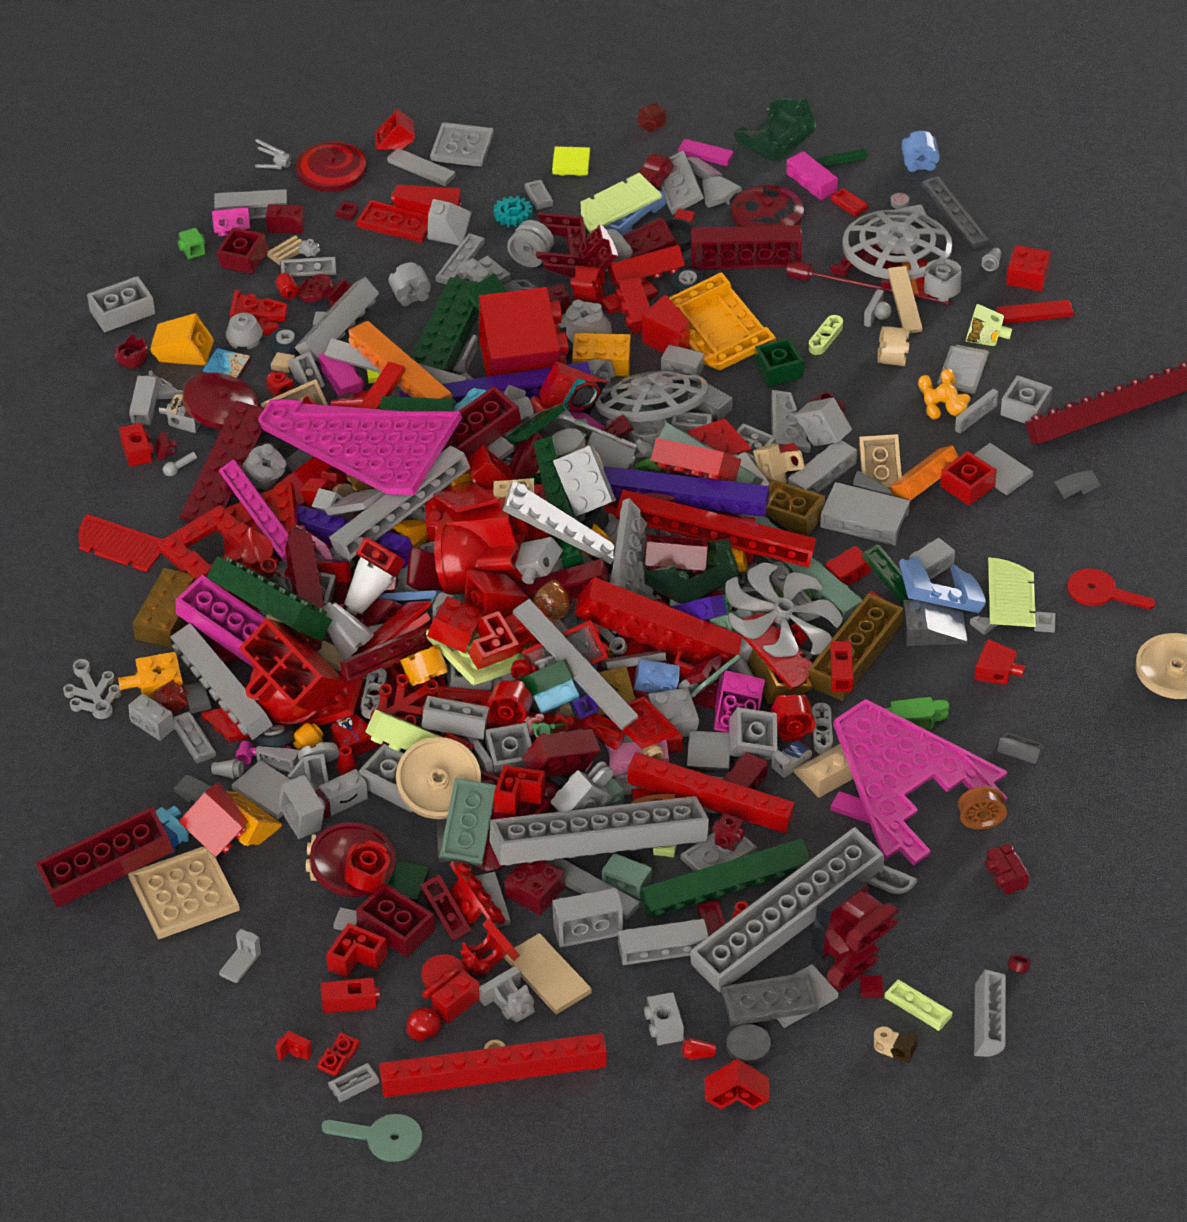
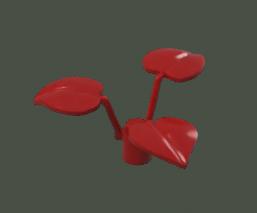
(258, 549)

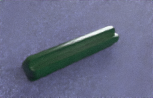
(841, 158)

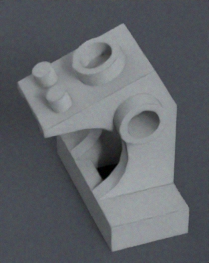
(503, 991)

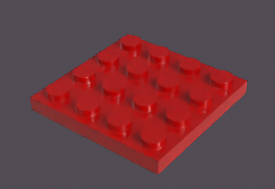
(280, 501)

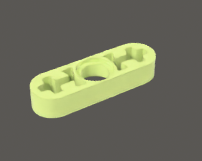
(825, 341)

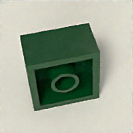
(779, 362)

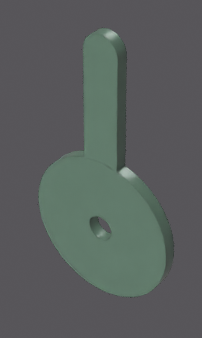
(380, 1135)

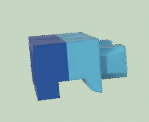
(172, 827)

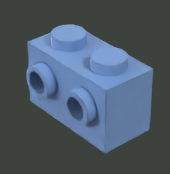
(655, 676)

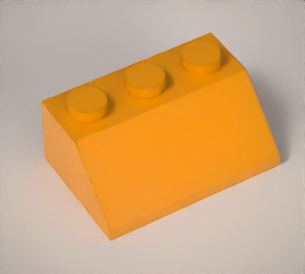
(260, 823)

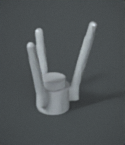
(280, 157)

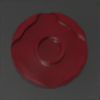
(315, 288)

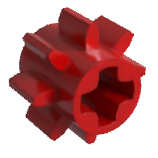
(798, 634)

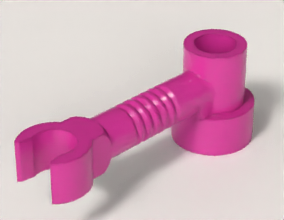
(246, 752)

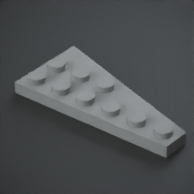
(627, 567)

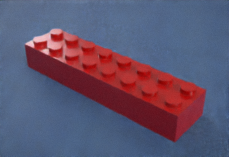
(655, 623)

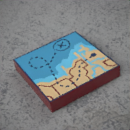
(227, 363)

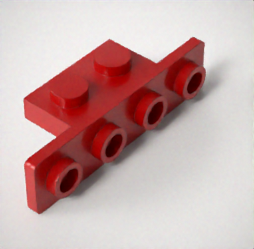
(472, 897)

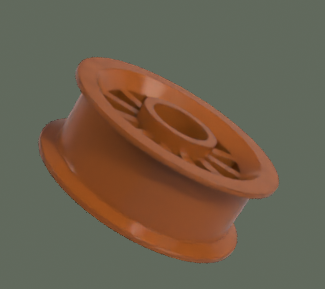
(982, 808)

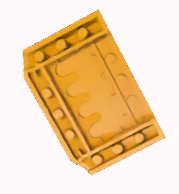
(720, 322)

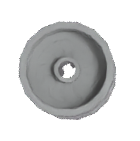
(528, 239)

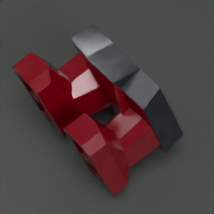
(847, 930)

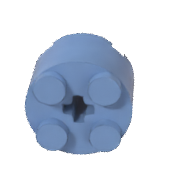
(920, 151)

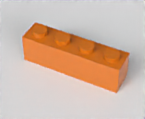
(923, 474)

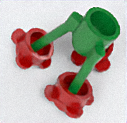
(536, 726)

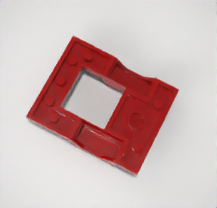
(218, 519)

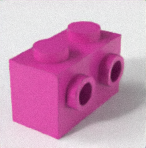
(227, 219)

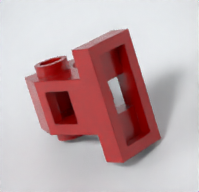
(497, 942)

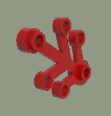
(404, 705)

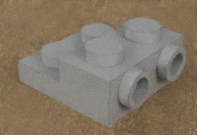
(479, 270)

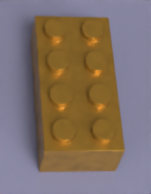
(158, 615)

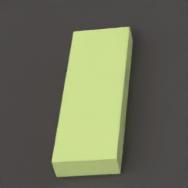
(918, 1005)

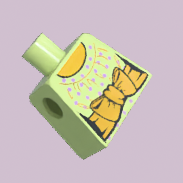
(987, 326)

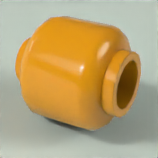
(307, 736)

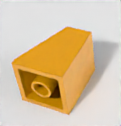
(182, 341)

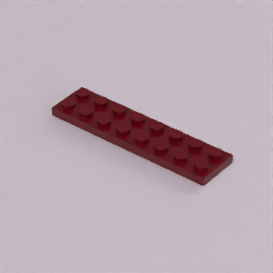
(236, 441)

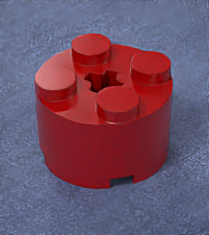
(588, 284)
(509, 703)
(793, 717)
(367, 866)

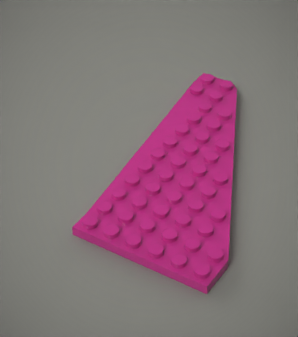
(373, 445)

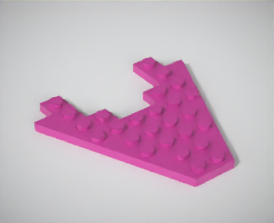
(895, 758)

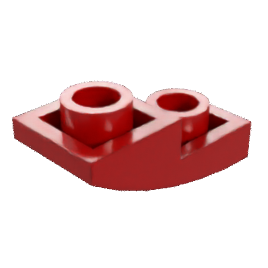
(340, 1054)

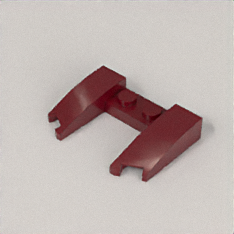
(573, 229)

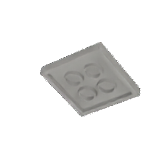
(462, 144)

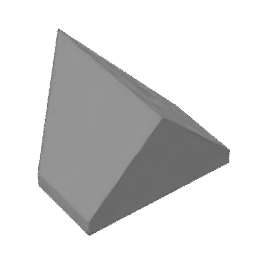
(313, 768)

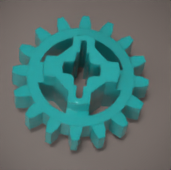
(511, 211)

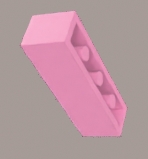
(622, 757)

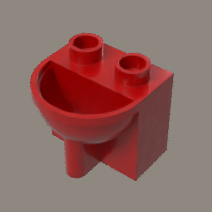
(478, 541)
(288, 674)

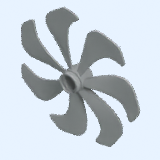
(780, 610)

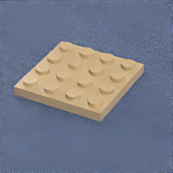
(183, 892)

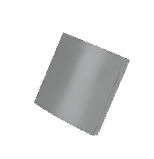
(708, 751)

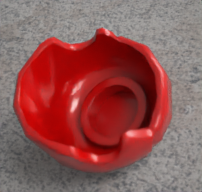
(423, 1024)

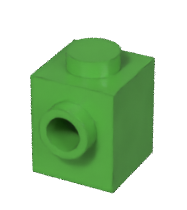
(191, 243)

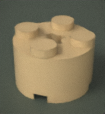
(893, 346)

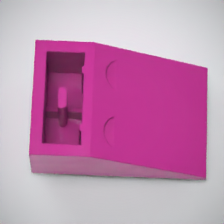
(735, 691)

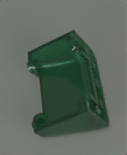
(788, 126)
(687, 586)

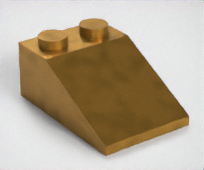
(794, 507)

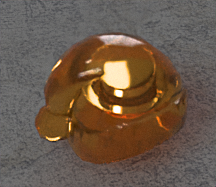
(552, 600)

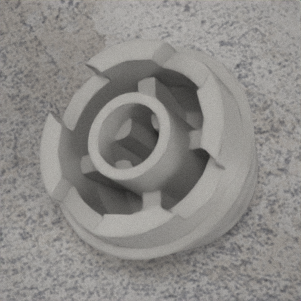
(243, 331)

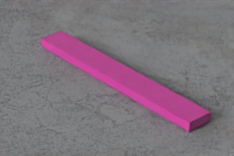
(256, 506)

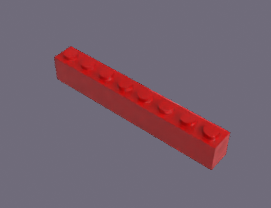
(711, 792)

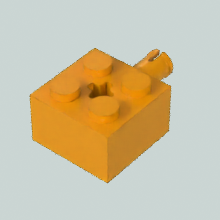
(153, 673)

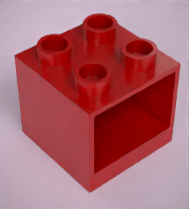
(520, 331)

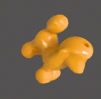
(943, 393)

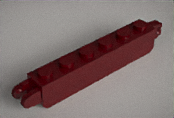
(303, 571)

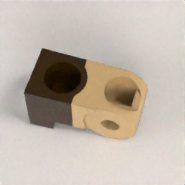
(895, 1044)

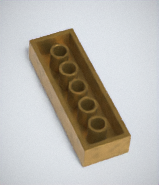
(869, 631)

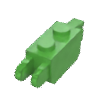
(921, 711)

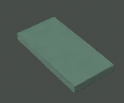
(468, 822)

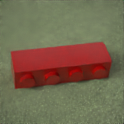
(647, 265)

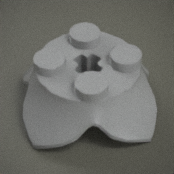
(585, 318)

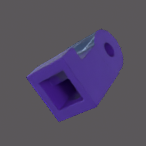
(583, 706)

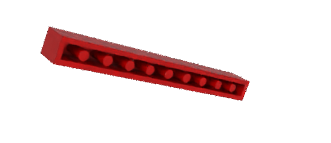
(714, 526)
(493, 1065)

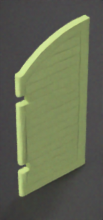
(618, 201)
(1010, 594)

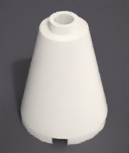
(366, 586)

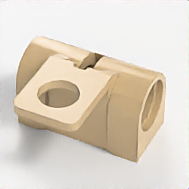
(775, 463)

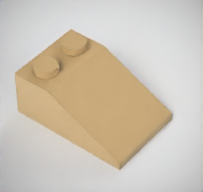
(880, 458)

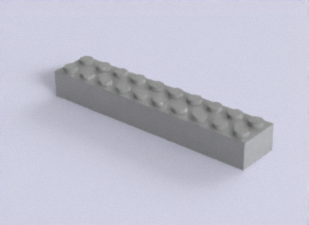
(598, 830)
(784, 910)

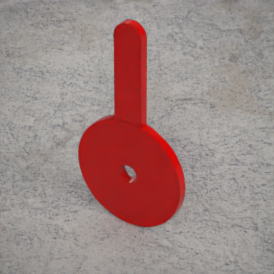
(1104, 590)

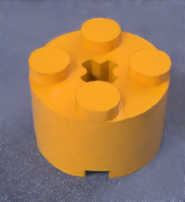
(424, 665)

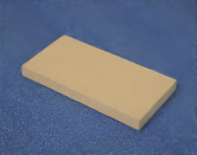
(549, 974)

